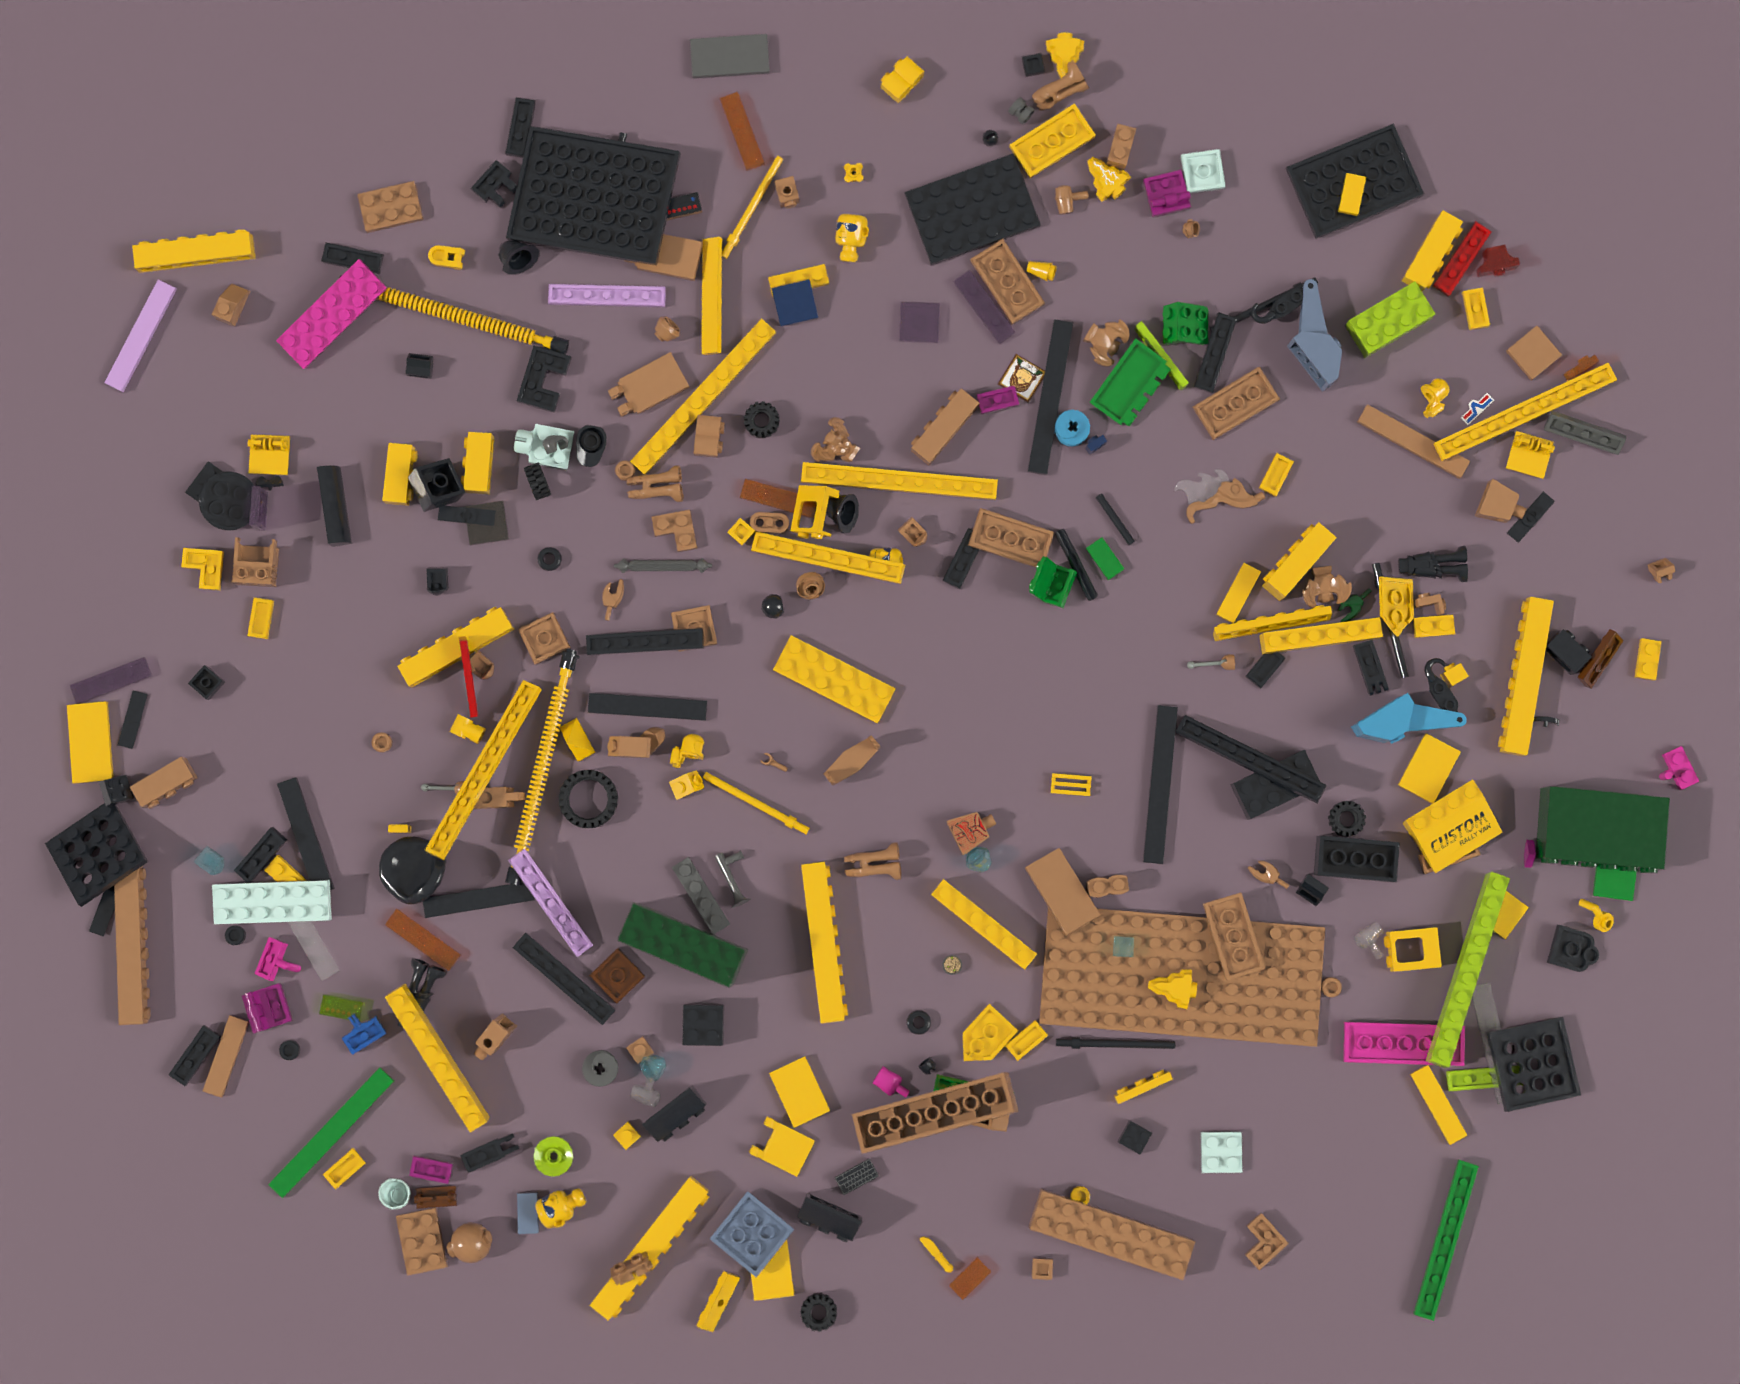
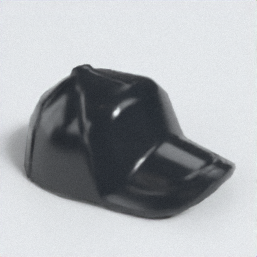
(590, 445)

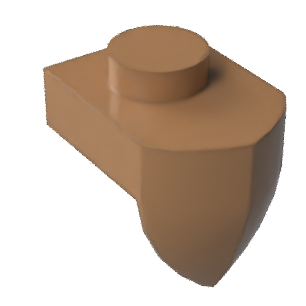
(913, 532)
(481, 666)
(657, 737)

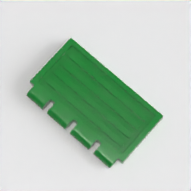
(1129, 381)

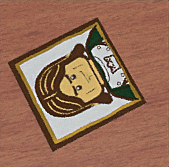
(1024, 376)

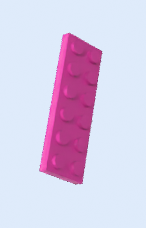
(331, 314)
(1393, 1043)

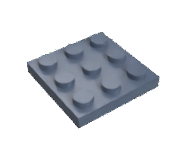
(752, 1234)

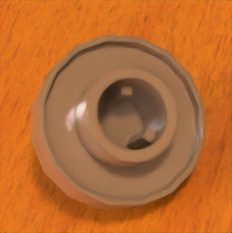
(810, 585)

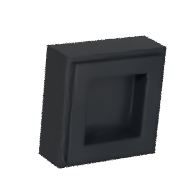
(1033, 65)

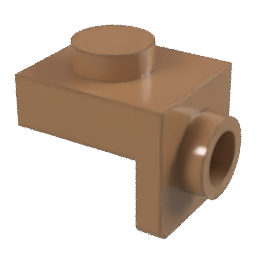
(1427, 600)

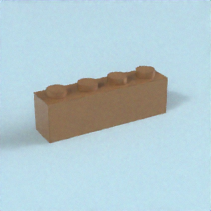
(945, 426)

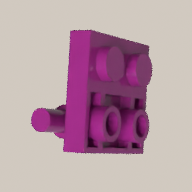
(1167, 193)
(267, 1008)

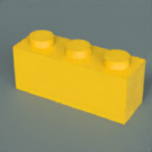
(478, 462)
(398, 467)

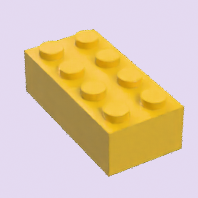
(1299, 561)

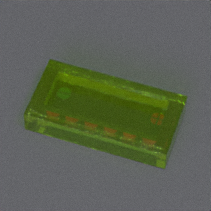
(340, 1007)

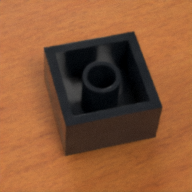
(436, 484)
(703, 1025)

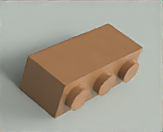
(164, 783)

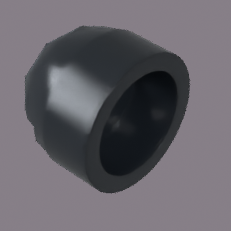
(991, 141)
(927, 1065)

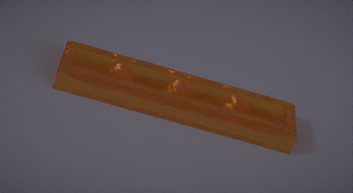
(775, 498)

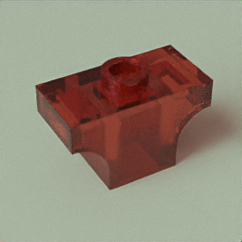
(1497, 262)

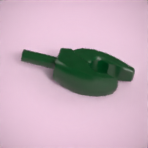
(1355, 603)

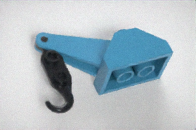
(1405, 716)

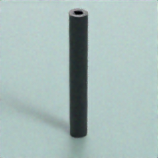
(1115, 519)

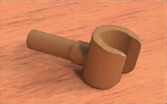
(774, 763)

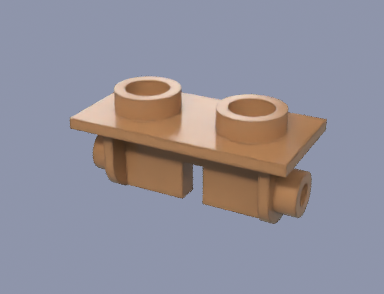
(623, 1271)

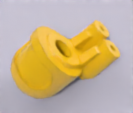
(1435, 393)
(691, 748)

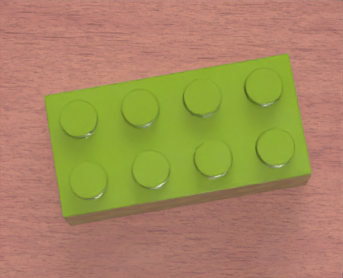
(1390, 319)

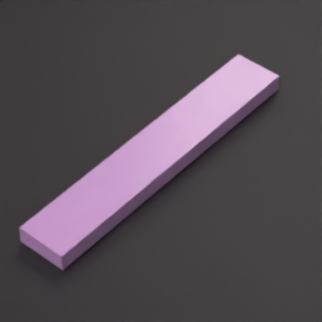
(606, 295)
(140, 336)
(550, 902)

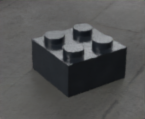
(206, 682)
(116, 790)
(1134, 1137)

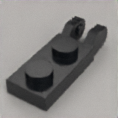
(487, 1153)

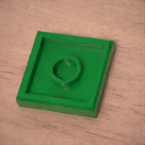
(1614, 884)

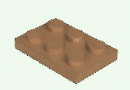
(390, 207)
(421, 1241)

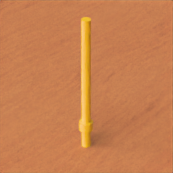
(733, 238)
(789, 821)

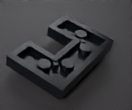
(539, 363)

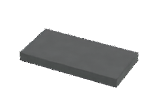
(729, 56)

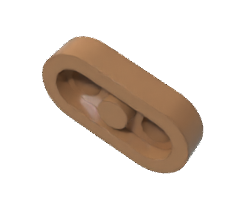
(769, 522)

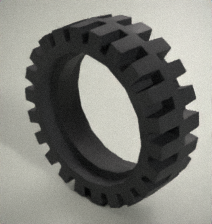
(568, 785)

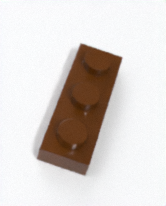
(1600, 659)

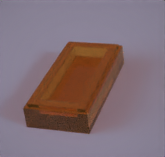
(970, 1278)

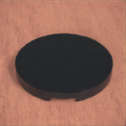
(226, 500)

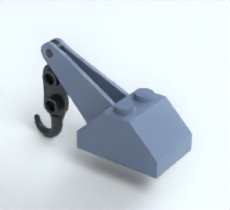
(1312, 345)

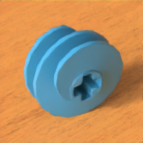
(1068, 437)

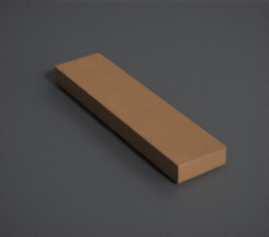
(226, 1056)

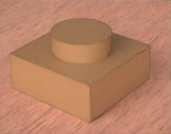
(640, 1049)
(1042, 1268)

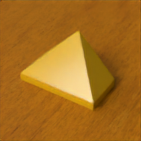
(577, 739)

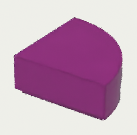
(1529, 853)

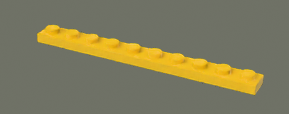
(703, 397)
(1525, 411)
(899, 481)
(483, 770)

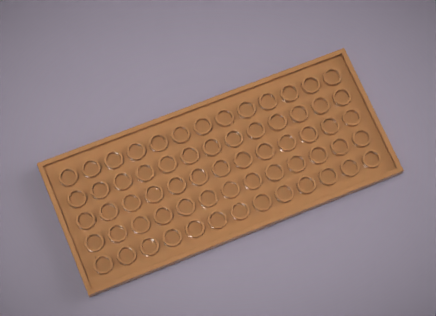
(1103, 991)

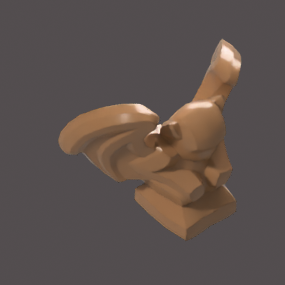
(1104, 341)
(836, 444)
(1324, 585)

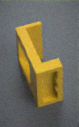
(813, 494)
(1430, 949)

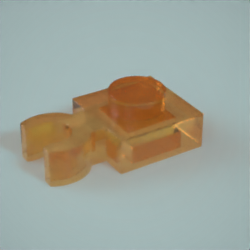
(1583, 364)

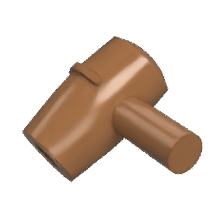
(1065, 198)

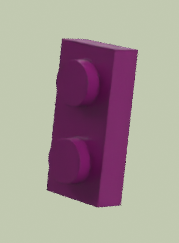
(997, 399)
(431, 1169)

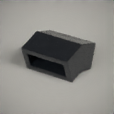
(419, 366)
(1312, 890)

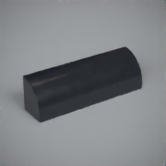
(334, 505)

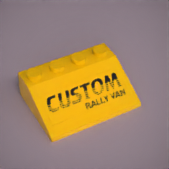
(1453, 826)

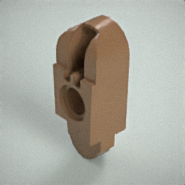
(499, 798)

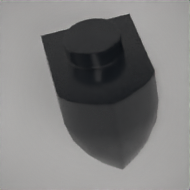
(437, 580)

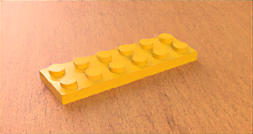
(834, 679)

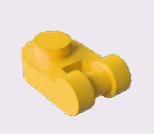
(439, 257)

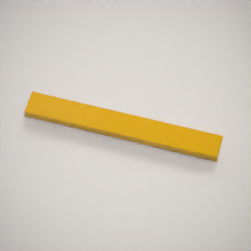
(828, 557)

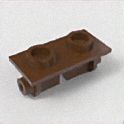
(435, 1197)

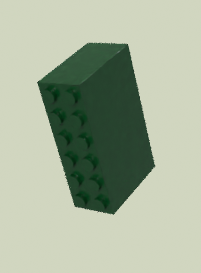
(1602, 829)
(682, 944)

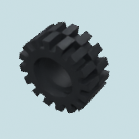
(758, 408)
(537, 481)
(1334, 818)
(809, 1303)

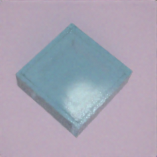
(1123, 946)

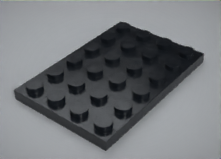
(1375, 156)
(972, 209)

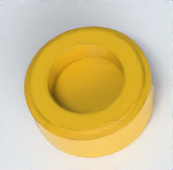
(1080, 1194)

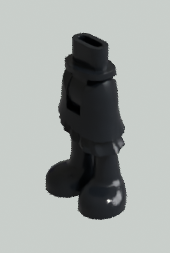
(1427, 564)
(433, 973)

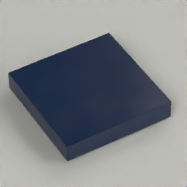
(794, 302)

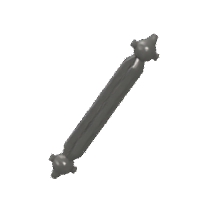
(662, 565)

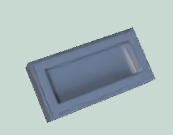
(527, 1215)

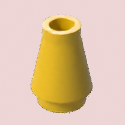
(1042, 270)

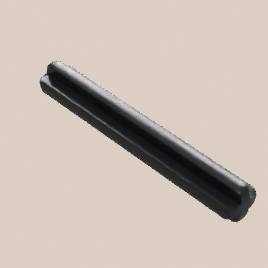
(1076, 564)

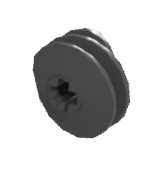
(608, 1062)

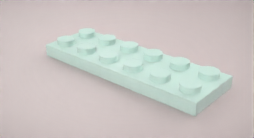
(271, 902)

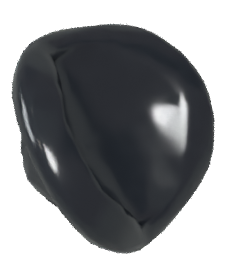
(410, 871)

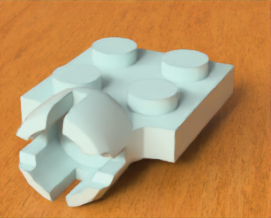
(535, 450)

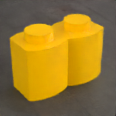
(901, 79)

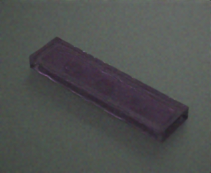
(984, 307)
(110, 680)

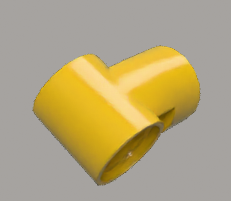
(465, 728)

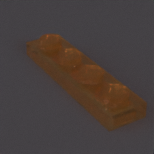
(742, 131)
(423, 939)

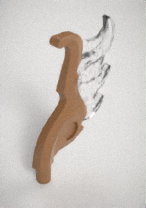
(1213, 490)

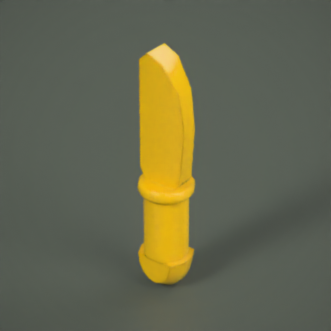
(933, 1249)

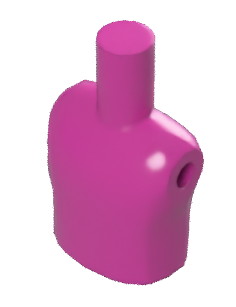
(889, 1082)

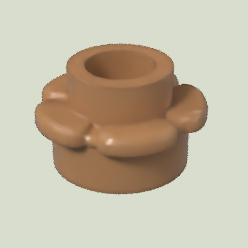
(1191, 228)

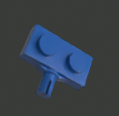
(363, 1033)

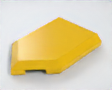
(1396, 602)
(986, 1035)

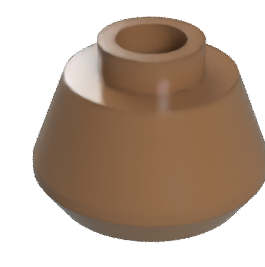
(666, 329)

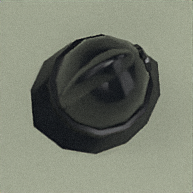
(517, 257)
(843, 511)

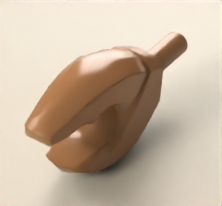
(612, 600)
(1270, 876)

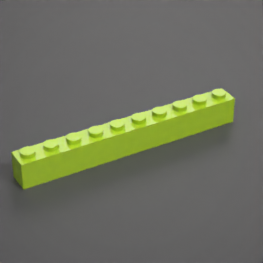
(1467, 970)

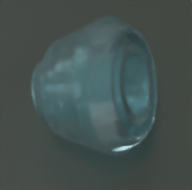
(978, 859)
(653, 1066)

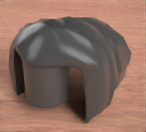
(550, 443)

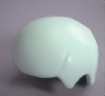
(394, 1193)

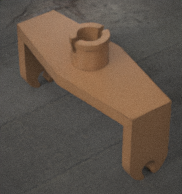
(852, 760)

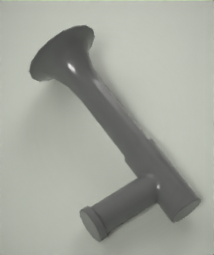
(724, 863)

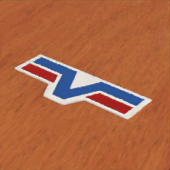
(1476, 408)

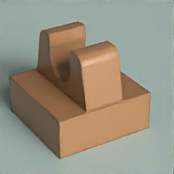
(1661, 568)

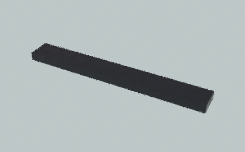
(1050, 397)
(1251, 759)
(1160, 784)

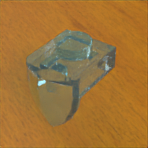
(210, 861)

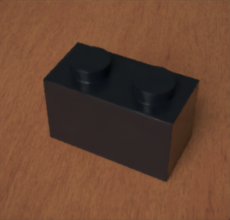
(1567, 651)

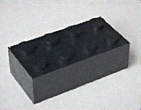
(1260, 795)
(1356, 858)

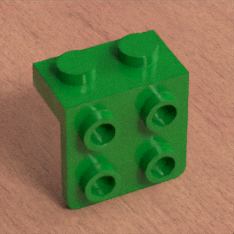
(1185, 324)
(1052, 582)

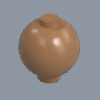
(470, 1243)

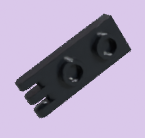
(1370, 667)

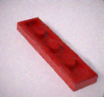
(1462, 258)
(468, 676)

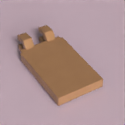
(676, 258)
(649, 385)

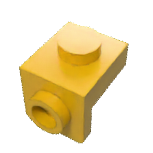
(686, 784)

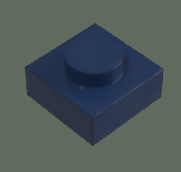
(1095, 443)

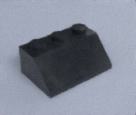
(675, 1114)
(829, 1218)

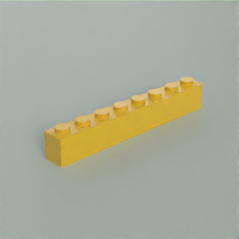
(1526, 676)
(823, 942)
(437, 1057)
(654, 1242)

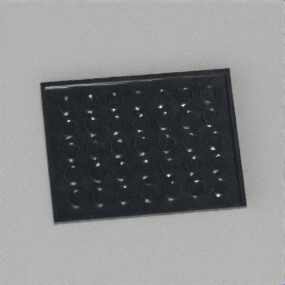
(593, 195)

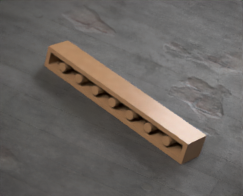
(131, 949)

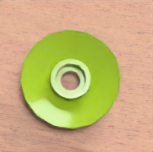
(543, 1159)

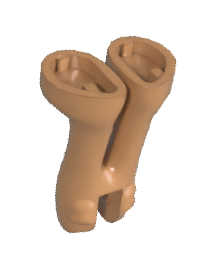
(1056, 91)
(675, 490)
(892, 869)

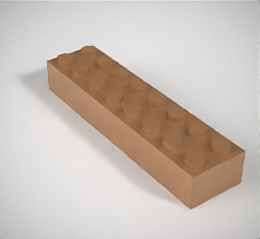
(935, 1112)
(1112, 1234)

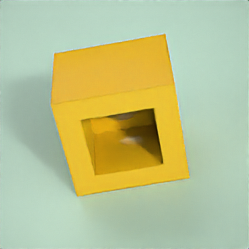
(1454, 674)

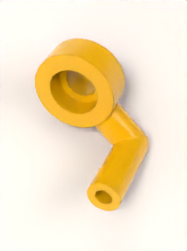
(1602, 921)

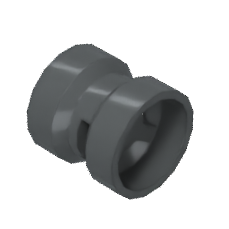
(1021, 110)

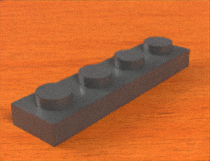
(1585, 432)
(701, 895)

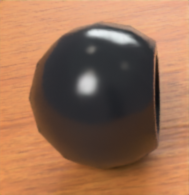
(773, 606)

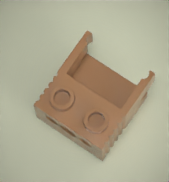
(255, 564)

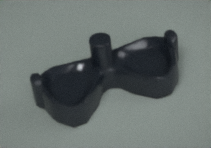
(274, 482)
(1546, 720)

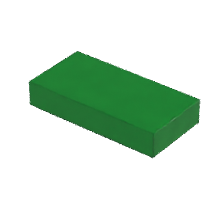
(1105, 558)

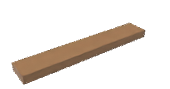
(1410, 440)

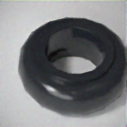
(549, 550)
(918, 1031)

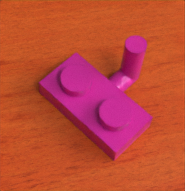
(1679, 768)
(272, 960)

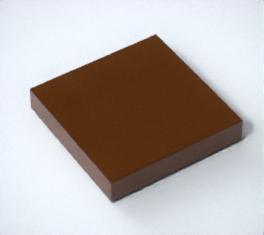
(617, 975)

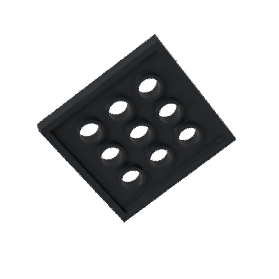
(116, 871)
(1522, 1056)

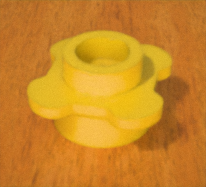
(857, 177)

